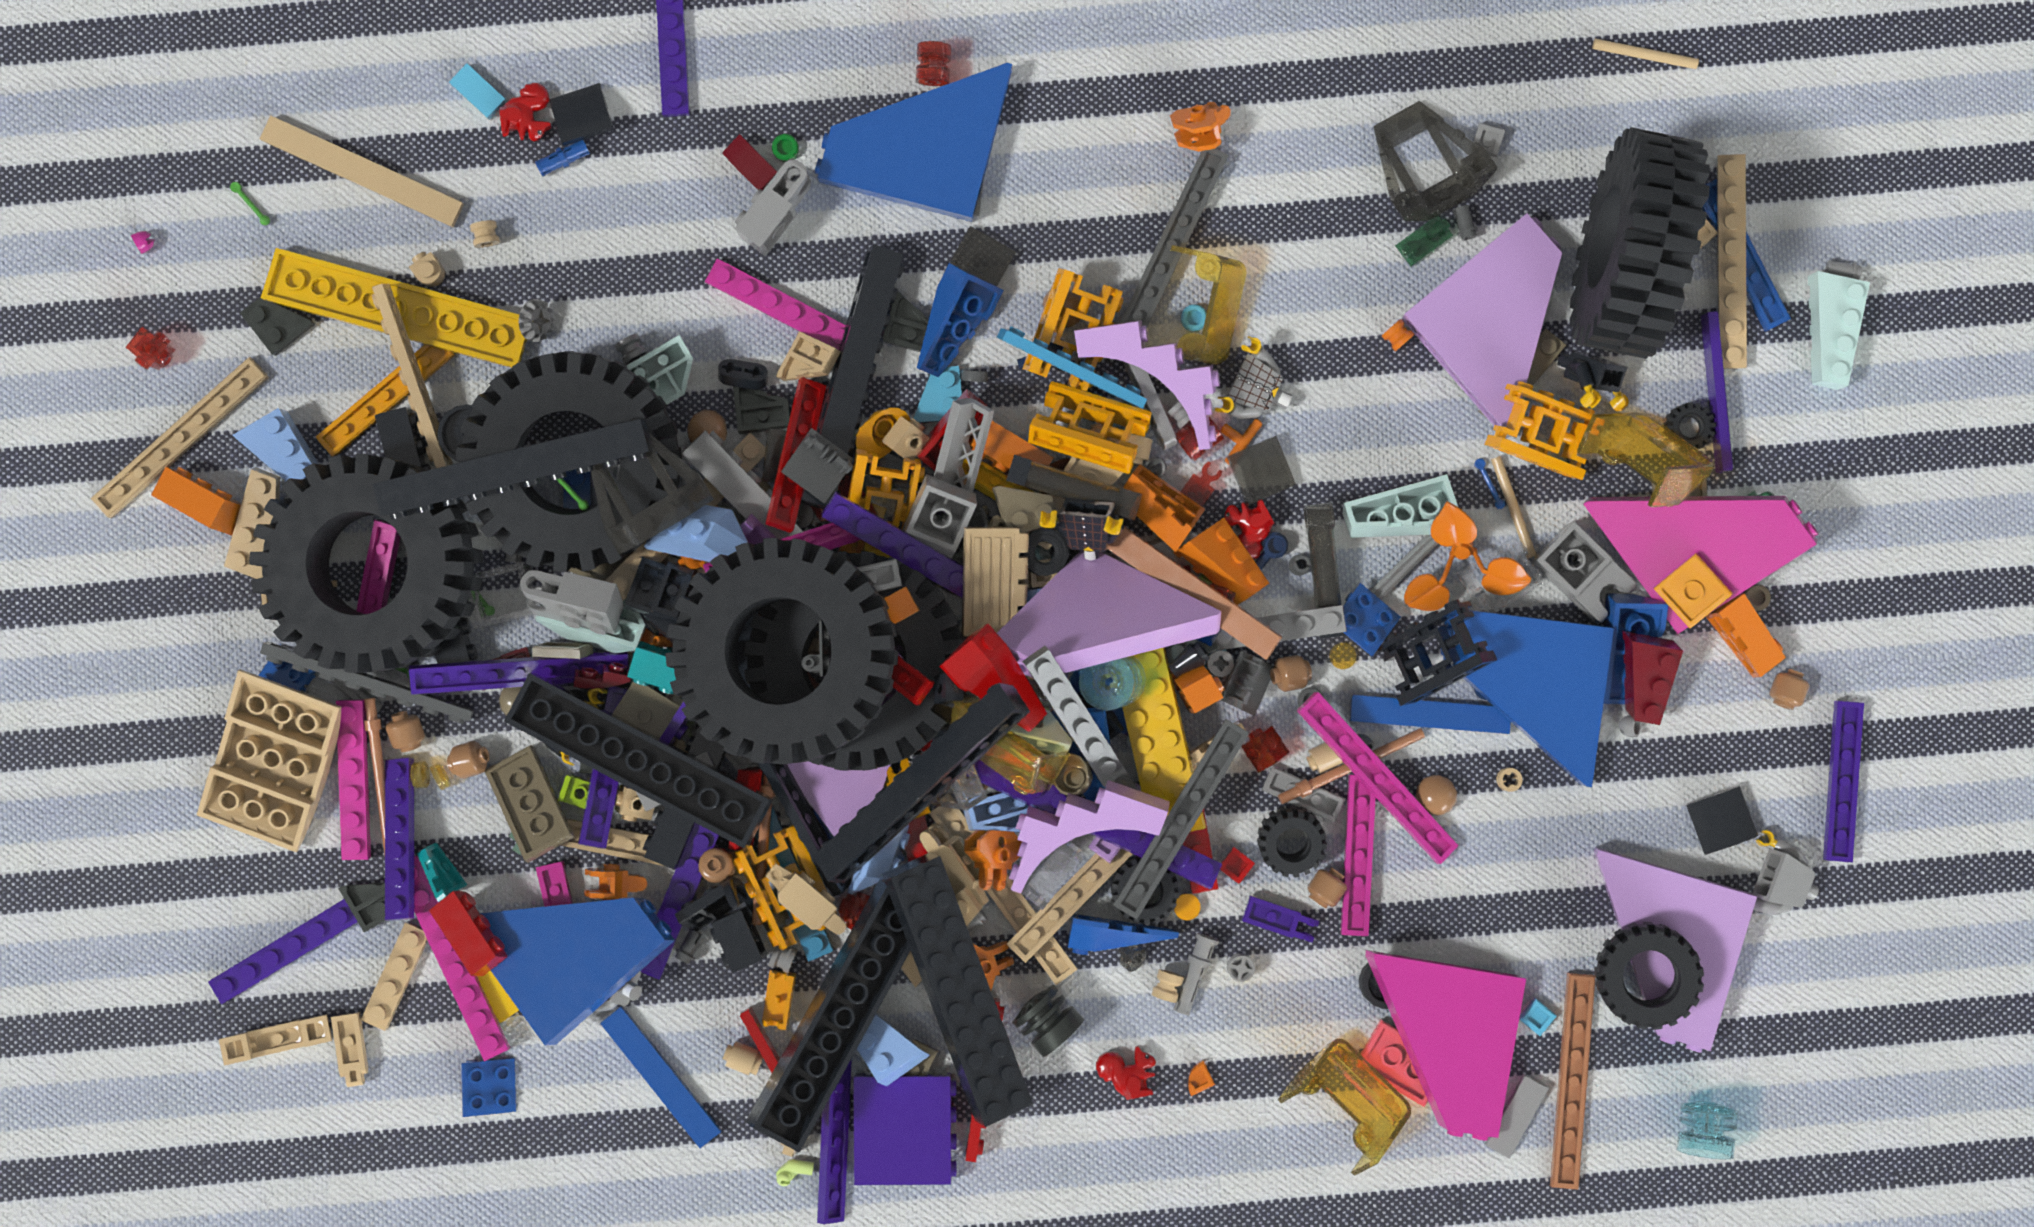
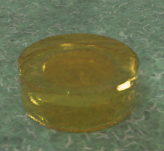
(420, 774)
(440, 776)

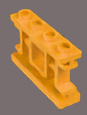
(1055, 318)
(1083, 442)
(1538, 450)
(856, 485)
(766, 896)

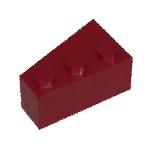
(1650, 674)

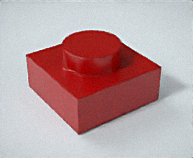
(1236, 865)

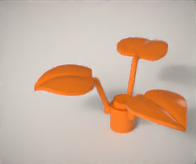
(1458, 530)

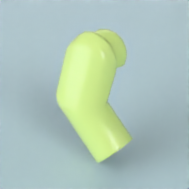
(793, 1168)

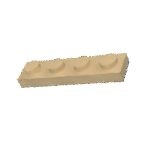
(395, 976)

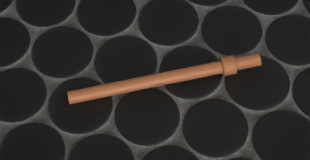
(373, 725)
(1305, 787)
(763, 844)

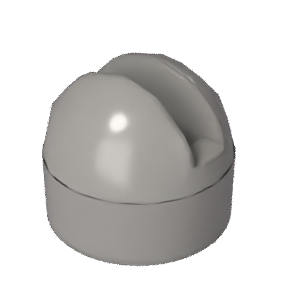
(1629, 726)

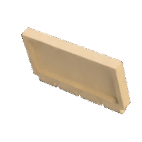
(992, 576)

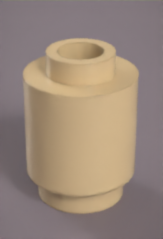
(1322, 758)
(742, 1058)

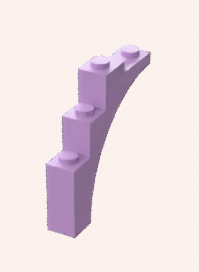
(1163, 361)
(1113, 809)

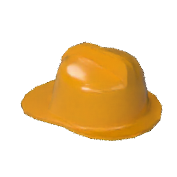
(876, 428)

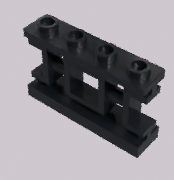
(1443, 671)

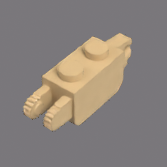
(956, 862)
(804, 900)

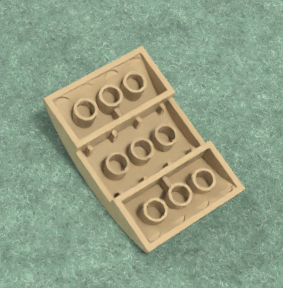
(271, 761)

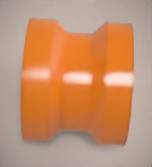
(1398, 335)

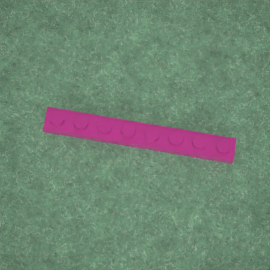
(1377, 777)
(464, 987)

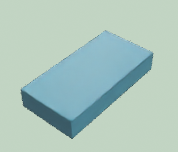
(477, 91)

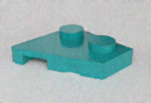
(440, 872)

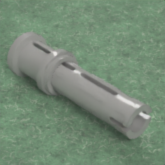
(1199, 961)

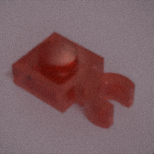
(1199, 488)

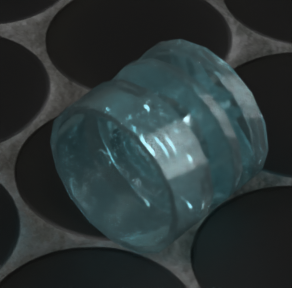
(1125, 689)
(1707, 1130)

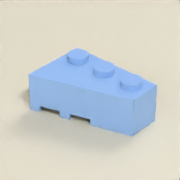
(278, 444)
(995, 813)
(888, 1051)

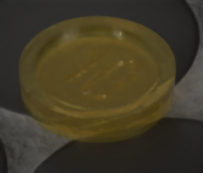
(1342, 656)

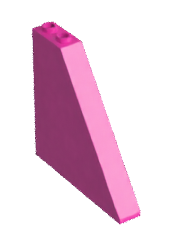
(1733, 535)
(1457, 1034)

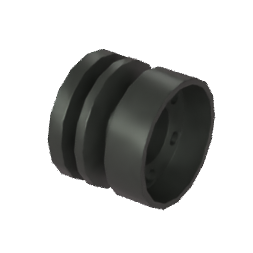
(1048, 1020)

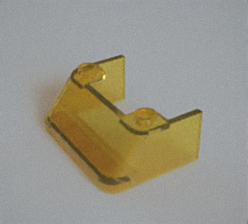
(1228, 284)
(1649, 450)
(1019, 760)
(1360, 1092)

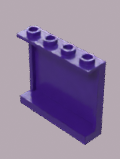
(904, 1130)

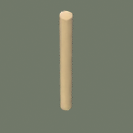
(1644, 53)
(1513, 506)

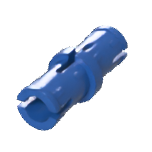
(562, 157)

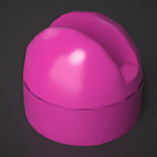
(140, 241)

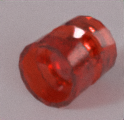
(931, 55)
(1187, 439)

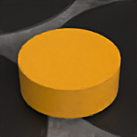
(1187, 906)

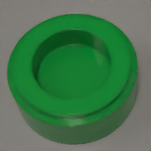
(785, 147)

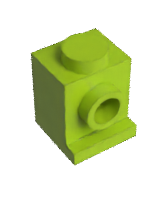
(569, 788)

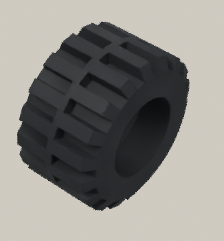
(1299, 861)
(1161, 907)

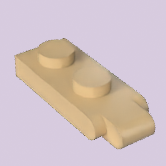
(350, 1048)

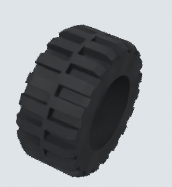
(1675, 1001)

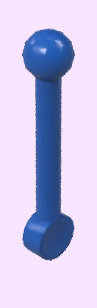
(1480, 464)

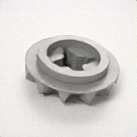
(530, 311)

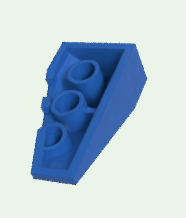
(1100, 934)

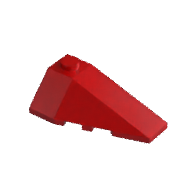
(988, 661)

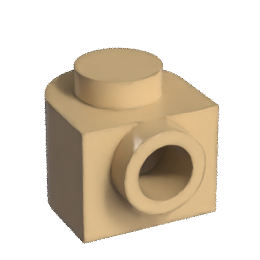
(428, 269)
(1144, 448)

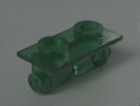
(1424, 240)

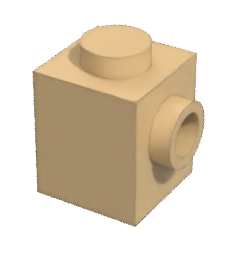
(906, 438)

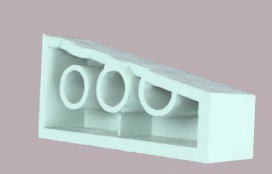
(1835, 325)
(1399, 510)

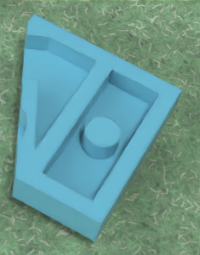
(939, 395)

